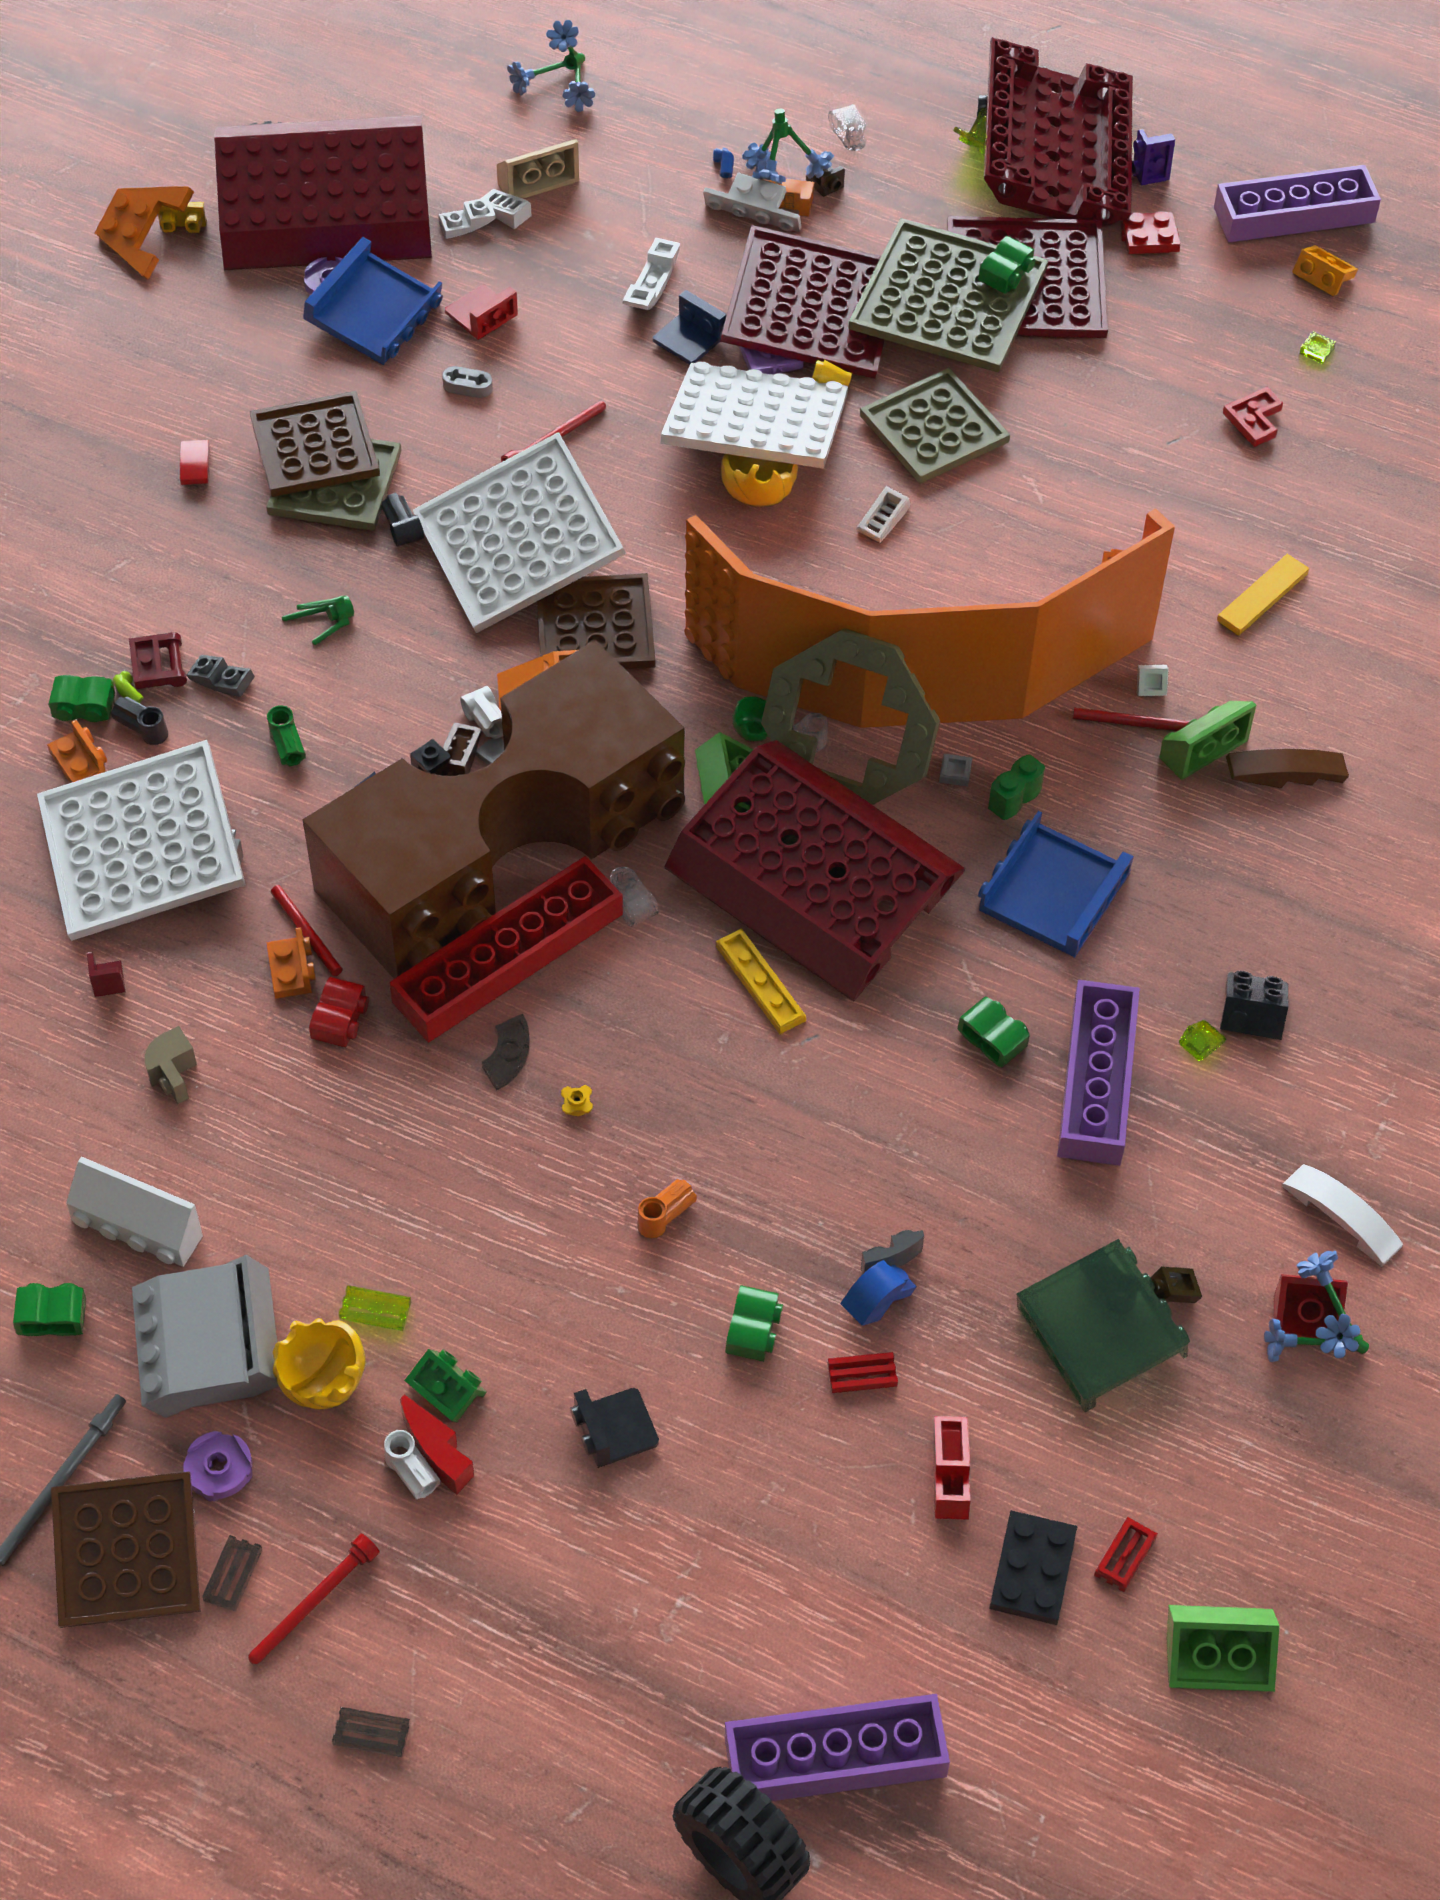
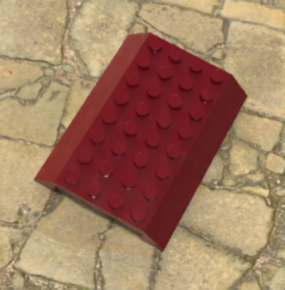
(319, 189)

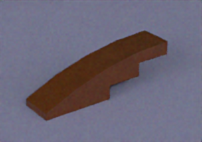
(462, 747)
(1281, 766)

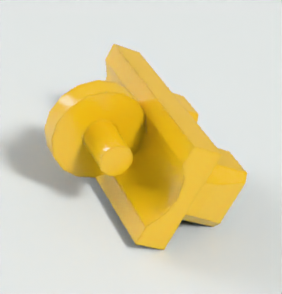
(192, 218)

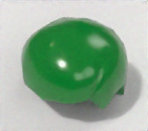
(748, 719)

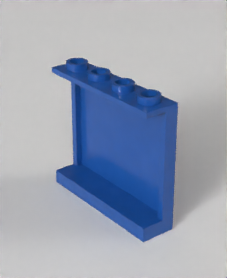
(370, 304)
(1053, 886)

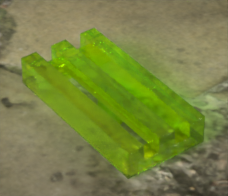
(381, 1298)

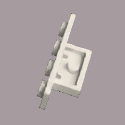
(755, 200)

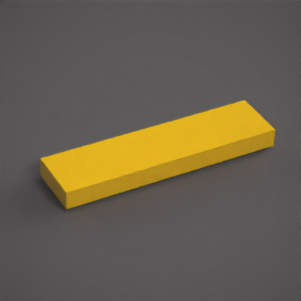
(1262, 594)
(760, 981)

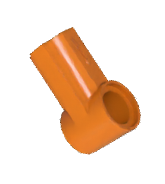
(664, 1207)

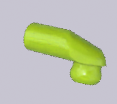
(123, 685)

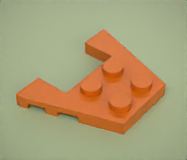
(131, 217)

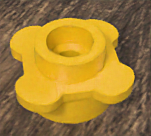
(577, 1108)

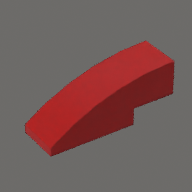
(437, 1446)
(951, 1468)

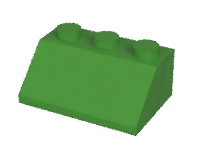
(1208, 737)
(717, 762)
(1222, 1648)

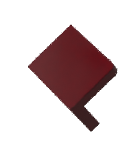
(105, 977)

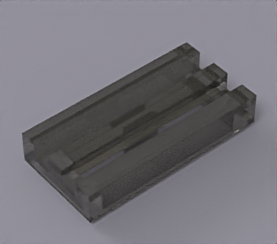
(242, 1546)
(371, 1718)

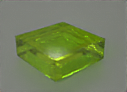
(1317, 347)

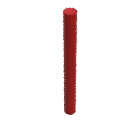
(1129, 719)
(307, 931)

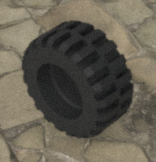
(741, 1836)

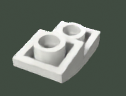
(474, 216)

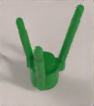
(336, 609)

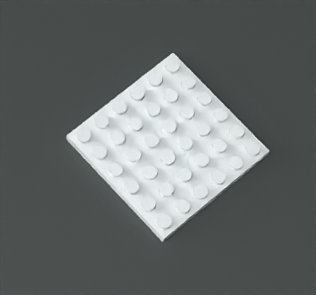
(755, 414)
(518, 532)
(140, 840)

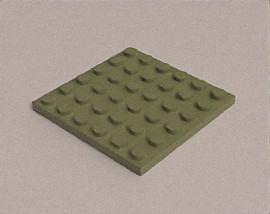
(932, 300)

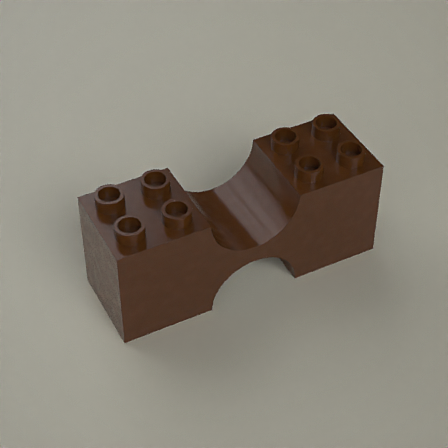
(416, 850)

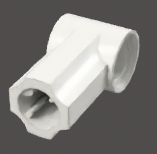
(483, 709)
(411, 1465)

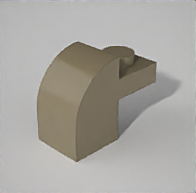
(167, 1058)

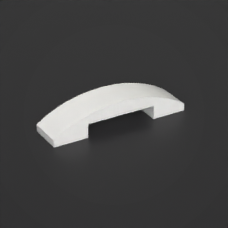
(654, 276)
(1346, 1209)

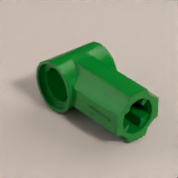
(285, 735)

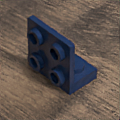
(693, 331)

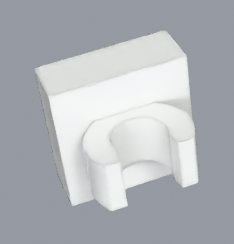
(1152, 680)

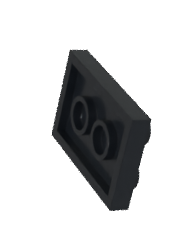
(1033, 1567)

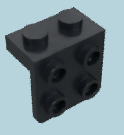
(1255, 1005)
(614, 1425)

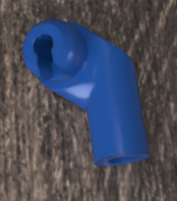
(727, 161)

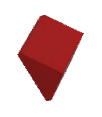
(1304, 1304)

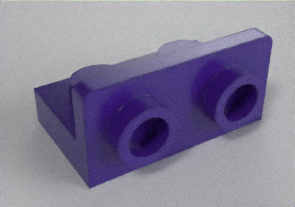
(1152, 157)

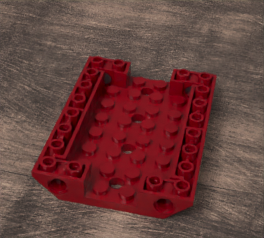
(1087, 143)
(788, 889)

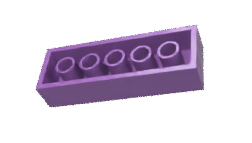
(1296, 203)
(1098, 1072)
(840, 1747)

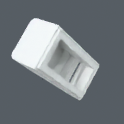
(517, 208)
(887, 496)

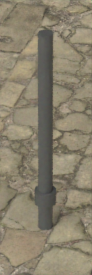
(99, 1427)

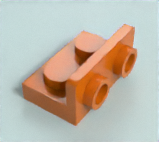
(77, 754)
(289, 965)

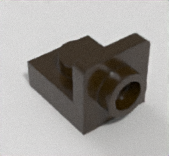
(830, 181)
(1176, 1285)

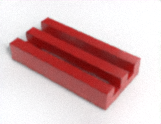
(861, 1362)
(1112, 1577)

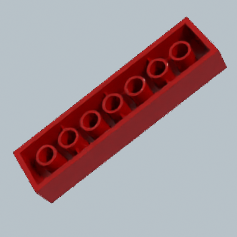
(506, 948)

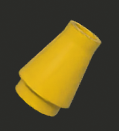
(828, 372)

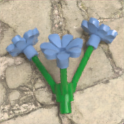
(564, 38)
(765, 160)
(1338, 1334)

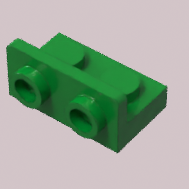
(445, 1384)

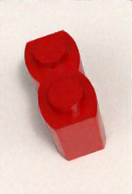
(338, 1012)

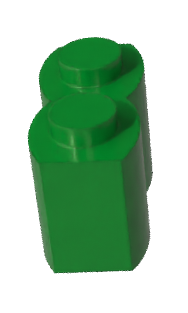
(1006, 265)
(81, 698)
(1016, 787)
(993, 1031)
(49, 1310)
(752, 1323)

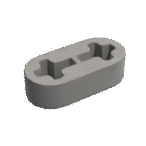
(467, 382)

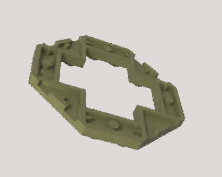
(901, 693)

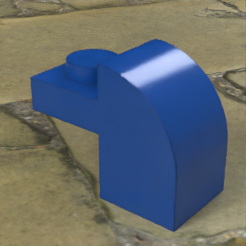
(876, 1291)

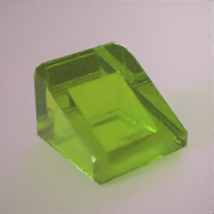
(1201, 1039)

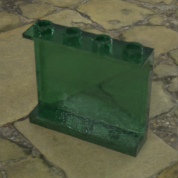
(1101, 1322)

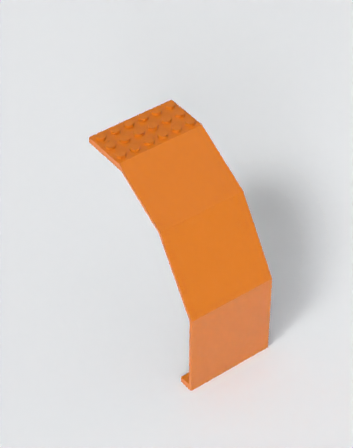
(966, 658)

